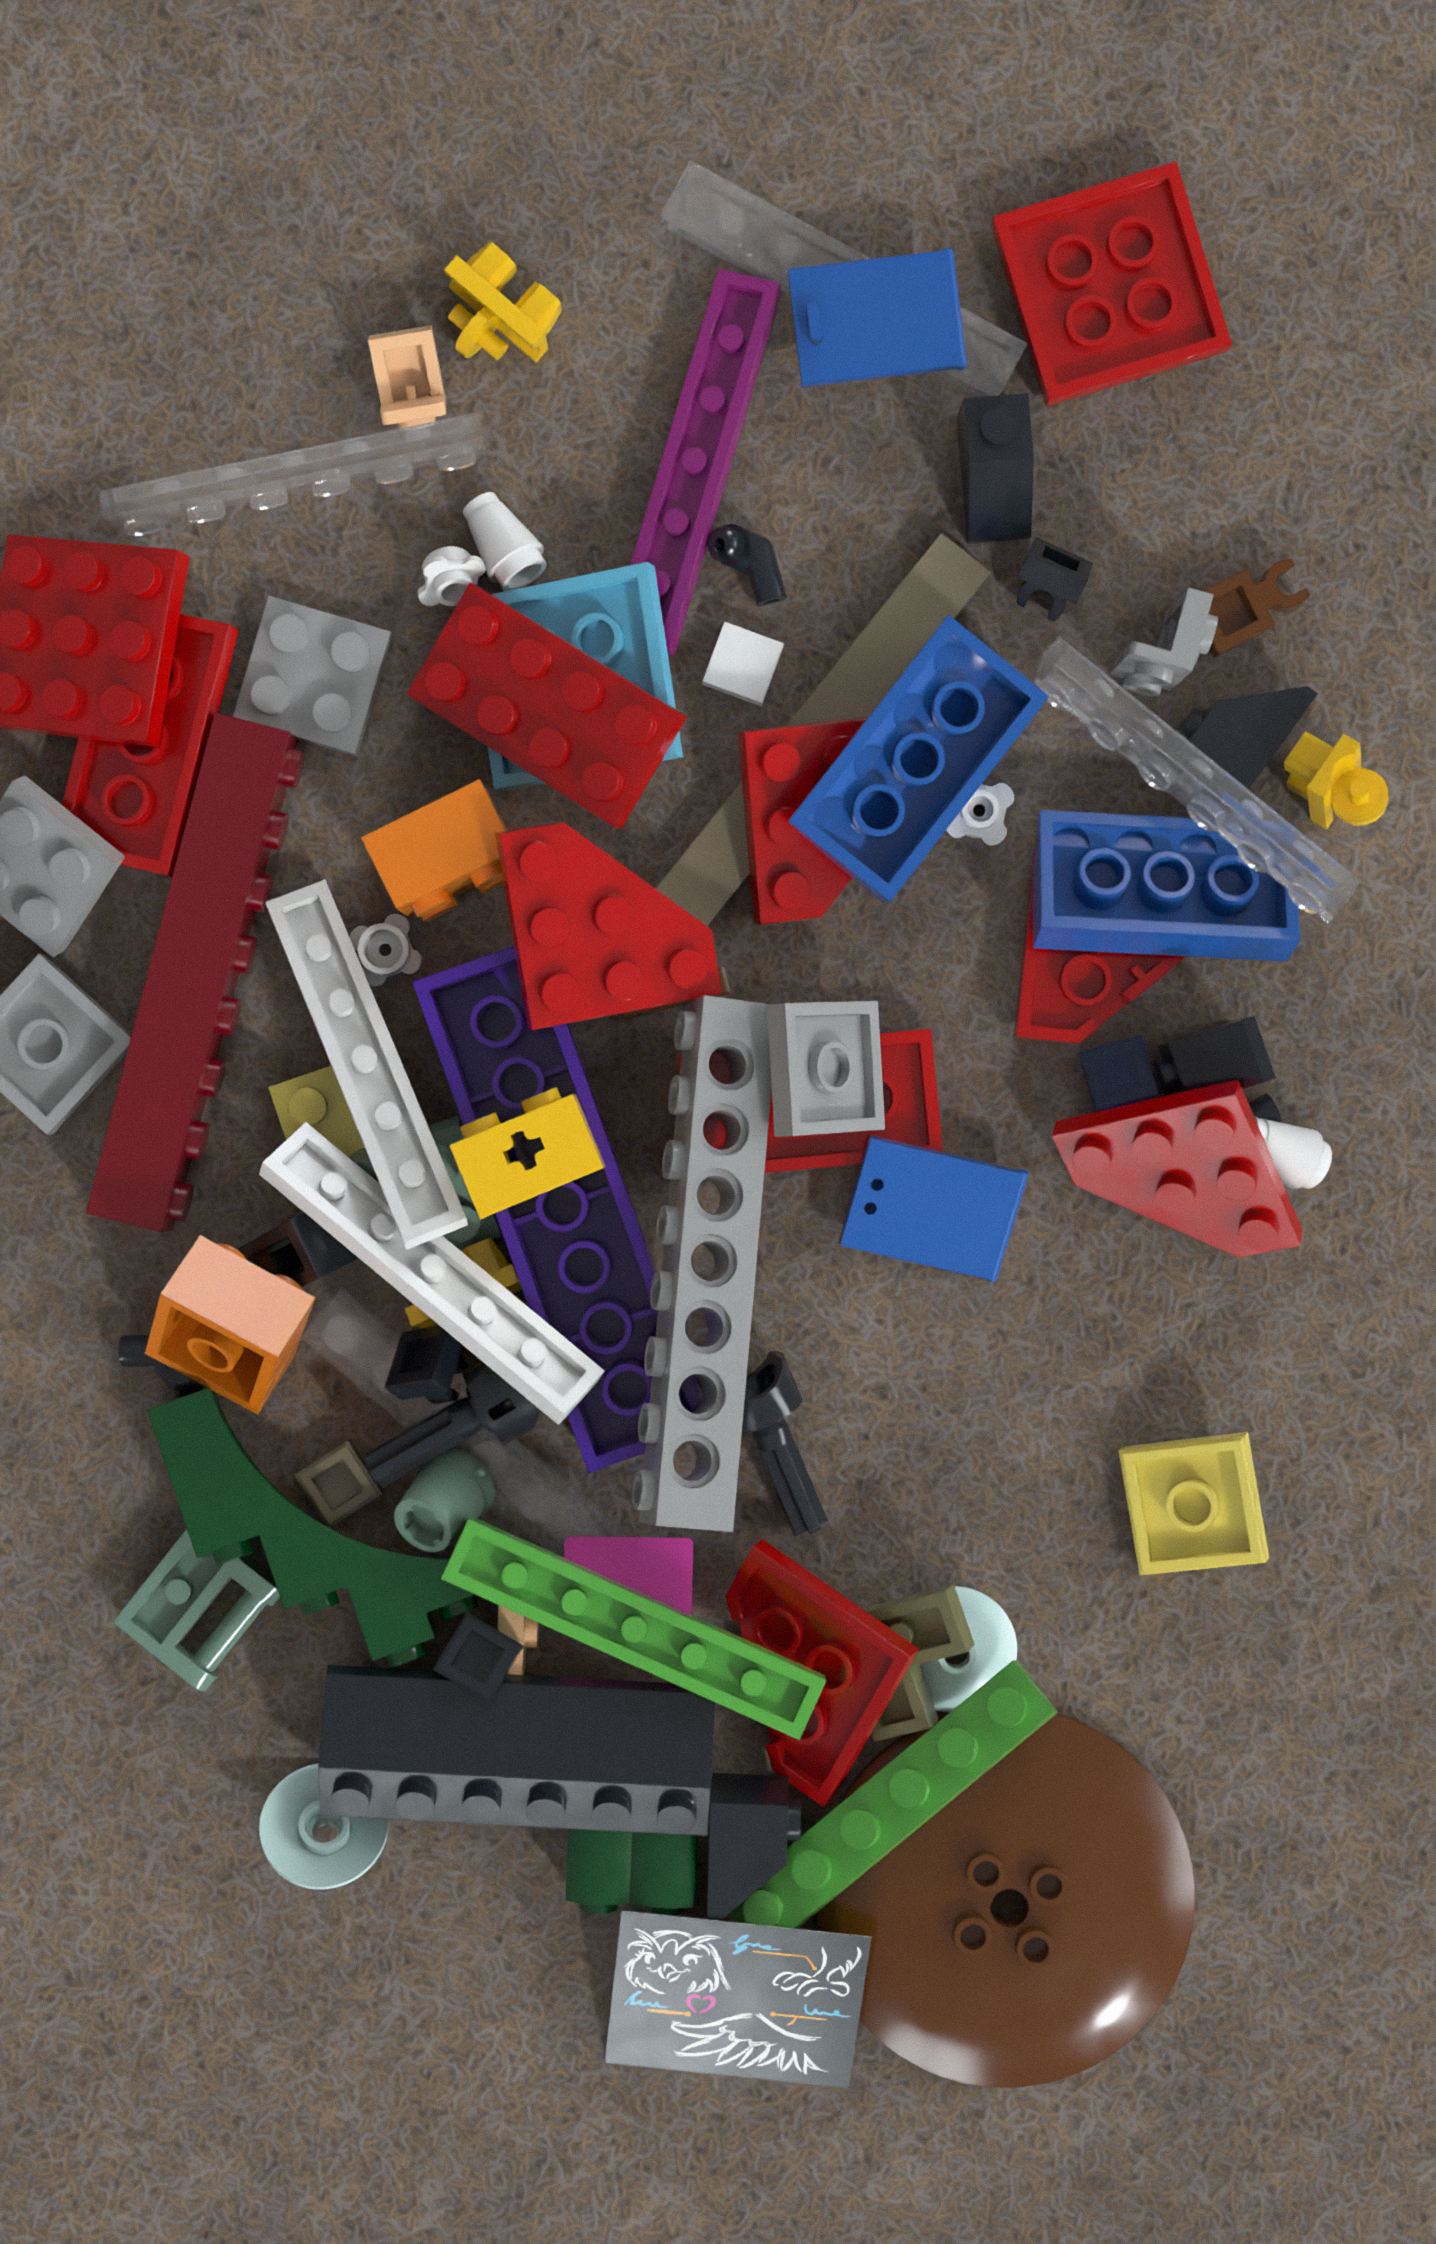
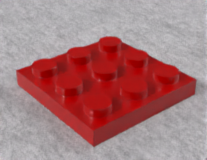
(1111, 284)
(88, 637)

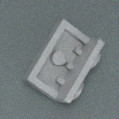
(1183, 636)

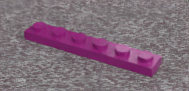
(704, 439)

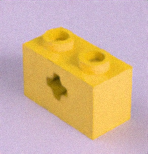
(500, 1183)

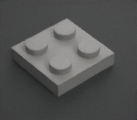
(313, 675)
(49, 866)
(54, 1044)
(825, 1067)

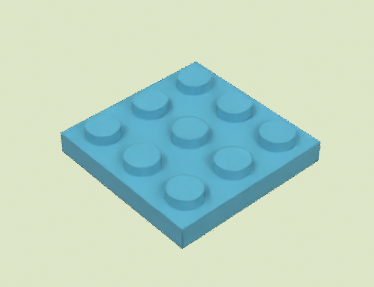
(612, 619)

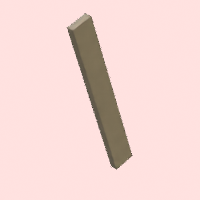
(852, 689)

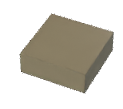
(339, 1483)

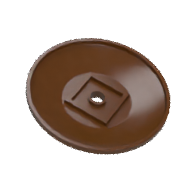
(1086, 1958)

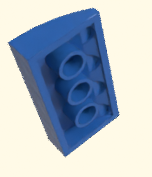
(917, 759)
(1153, 890)

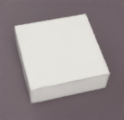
(743, 664)

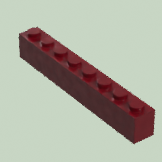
(195, 974)

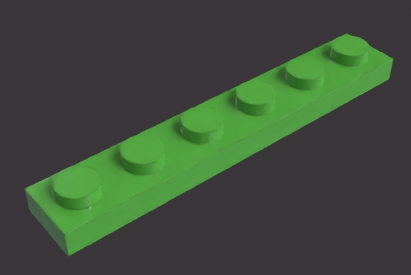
(634, 1627)
(900, 1799)

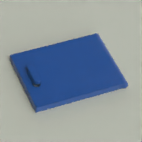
(877, 318)
(933, 1208)

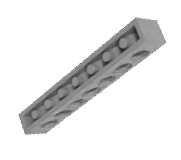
(726, 1298)

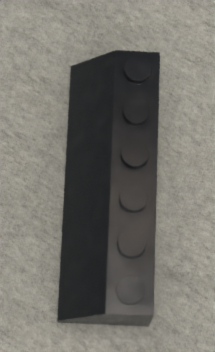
(532, 1757)

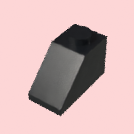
(996, 467)
(1246, 730)
(1213, 1057)
(298, 1251)
(747, 1836)

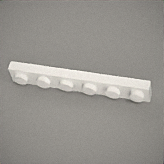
(366, 1065)
(432, 1275)

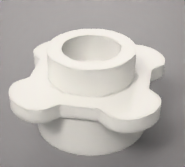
(448, 575)
(990, 825)
(402, 957)

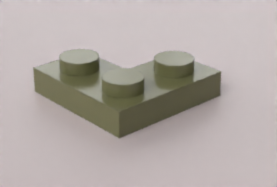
(939, 1630)

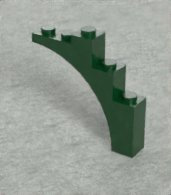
(232, 1502)

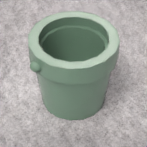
(443, 1499)

